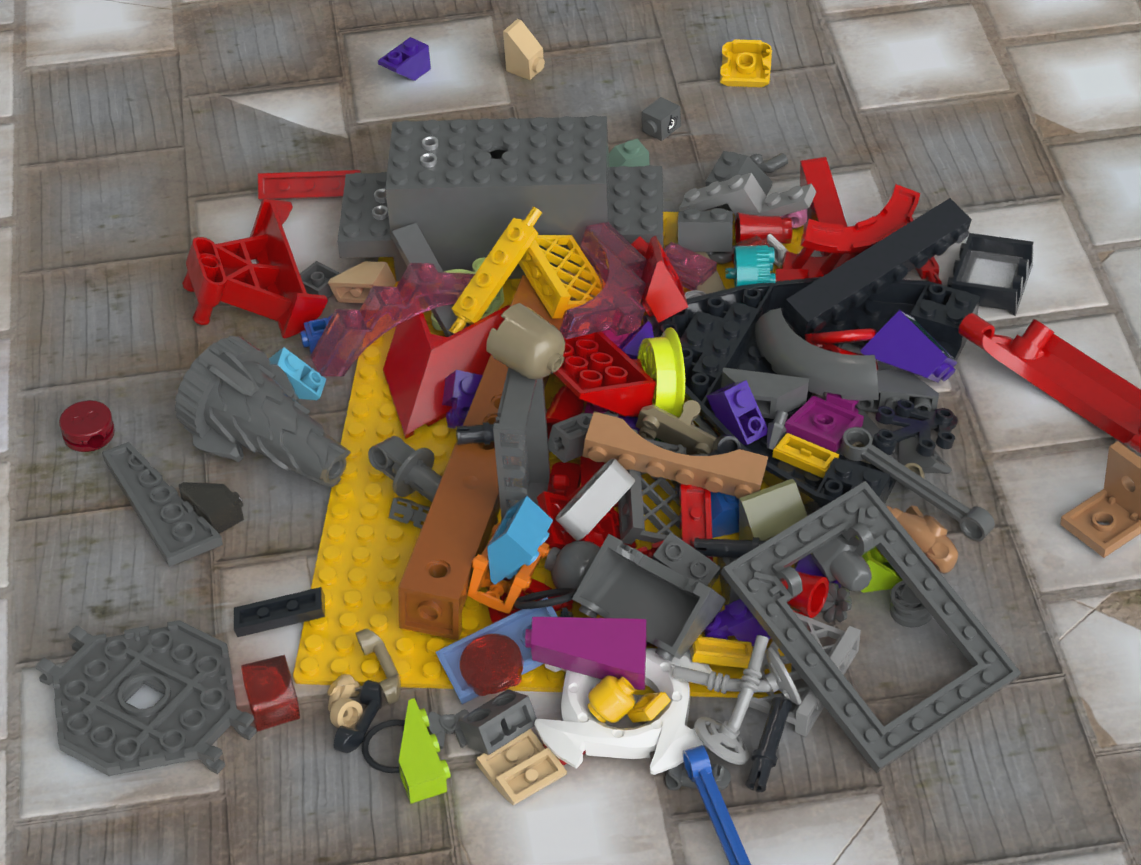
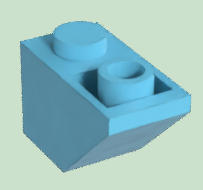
(304, 379)

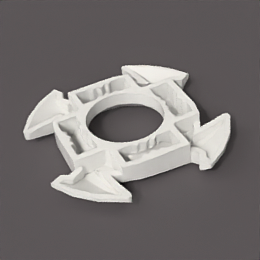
(664, 734)

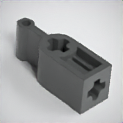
(569, 436)

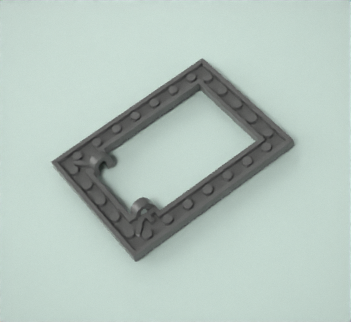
(861, 513)

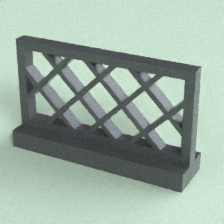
(633, 509)

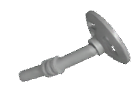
(775, 680)
(728, 732)

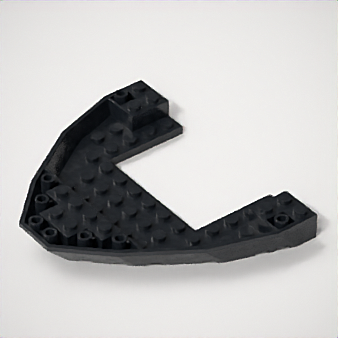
(720, 334)

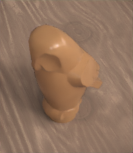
(929, 537)

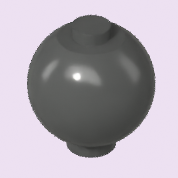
(571, 563)

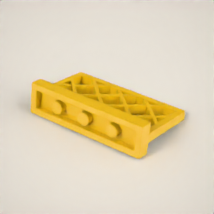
(546, 278)

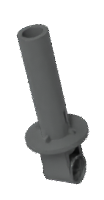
(406, 467)

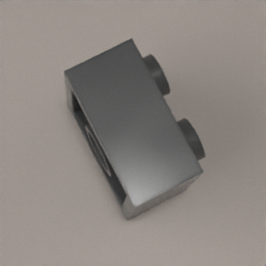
(316, 279)

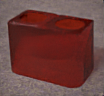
(270, 692)

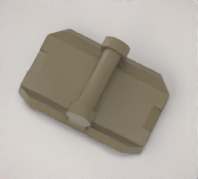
(673, 430)

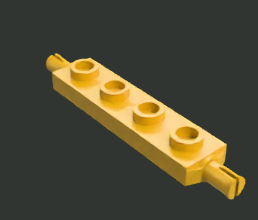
(495, 270)

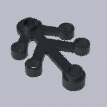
(940, 420)

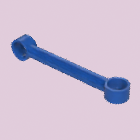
(700, 771)

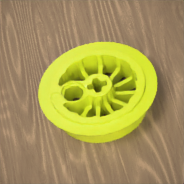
(664, 363)

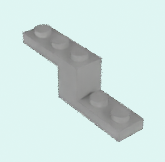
(747, 197)

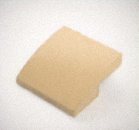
(521, 767)

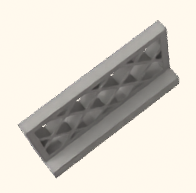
(841, 654)

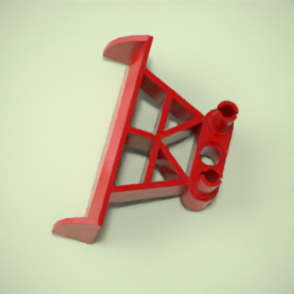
(228, 275)

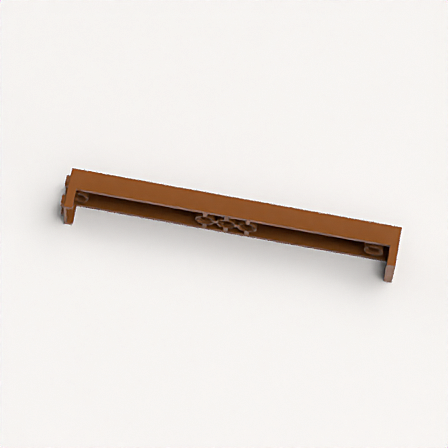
(461, 511)

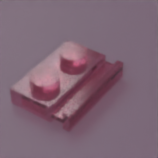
(690, 266)

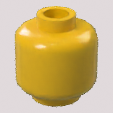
(611, 699)

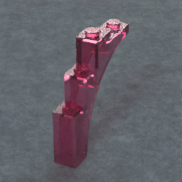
(621, 286)
(383, 309)

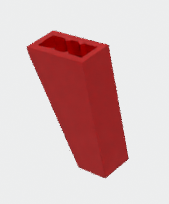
(826, 203)

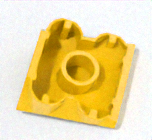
(746, 63)

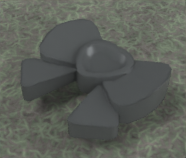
(447, 724)

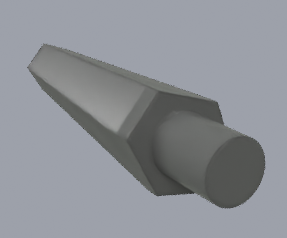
(776, 429)

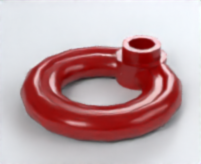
(844, 336)

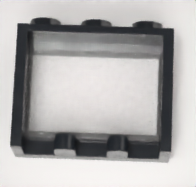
(994, 270)

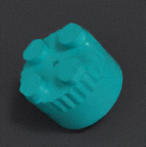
(752, 265)

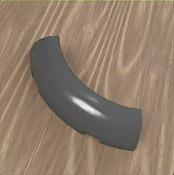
(828, 371)

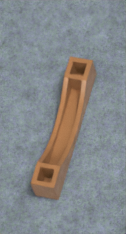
(729, 473)

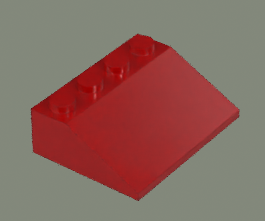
(605, 375)

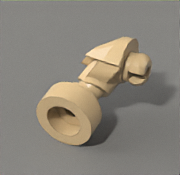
(342, 708)

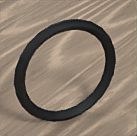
(564, 594)
(397, 722)

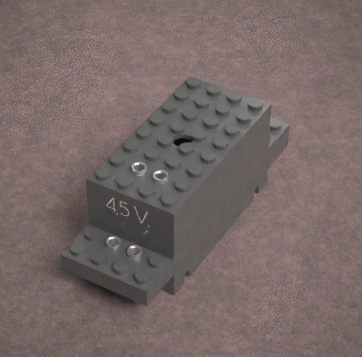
(477, 175)

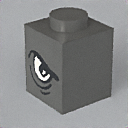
(661, 118)

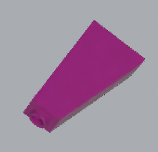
(591, 646)

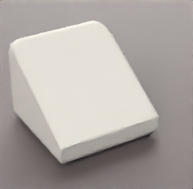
(779, 250)

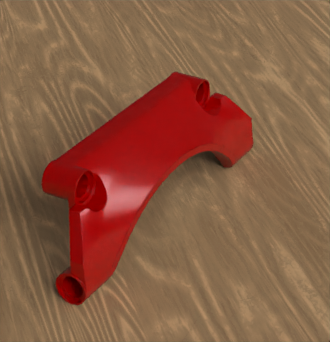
(1065, 375)

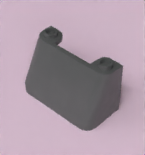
(637, 587)

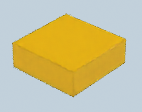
(648, 707)

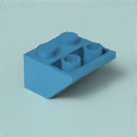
(517, 539)

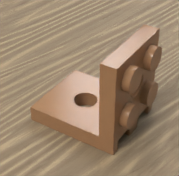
(1116, 503)

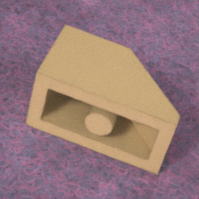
(522, 51)
(357, 281)

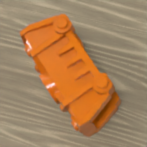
(513, 588)

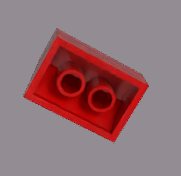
(663, 289)

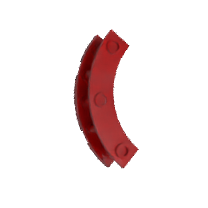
(850, 241)

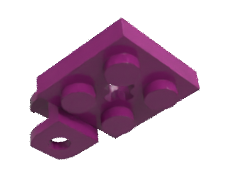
(825, 420)

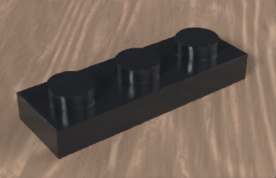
(279, 612)

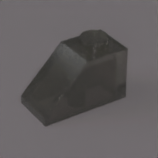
(214, 503)

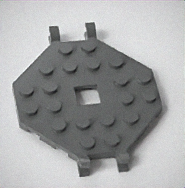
(181, 727)

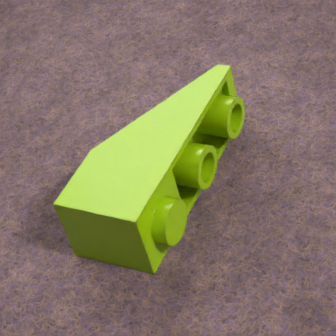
(419, 763)

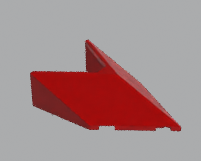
(422, 361)

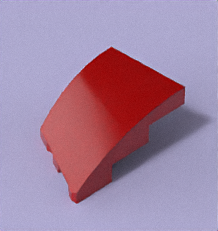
(559, 537)

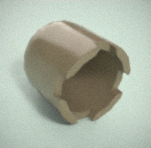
(527, 343)

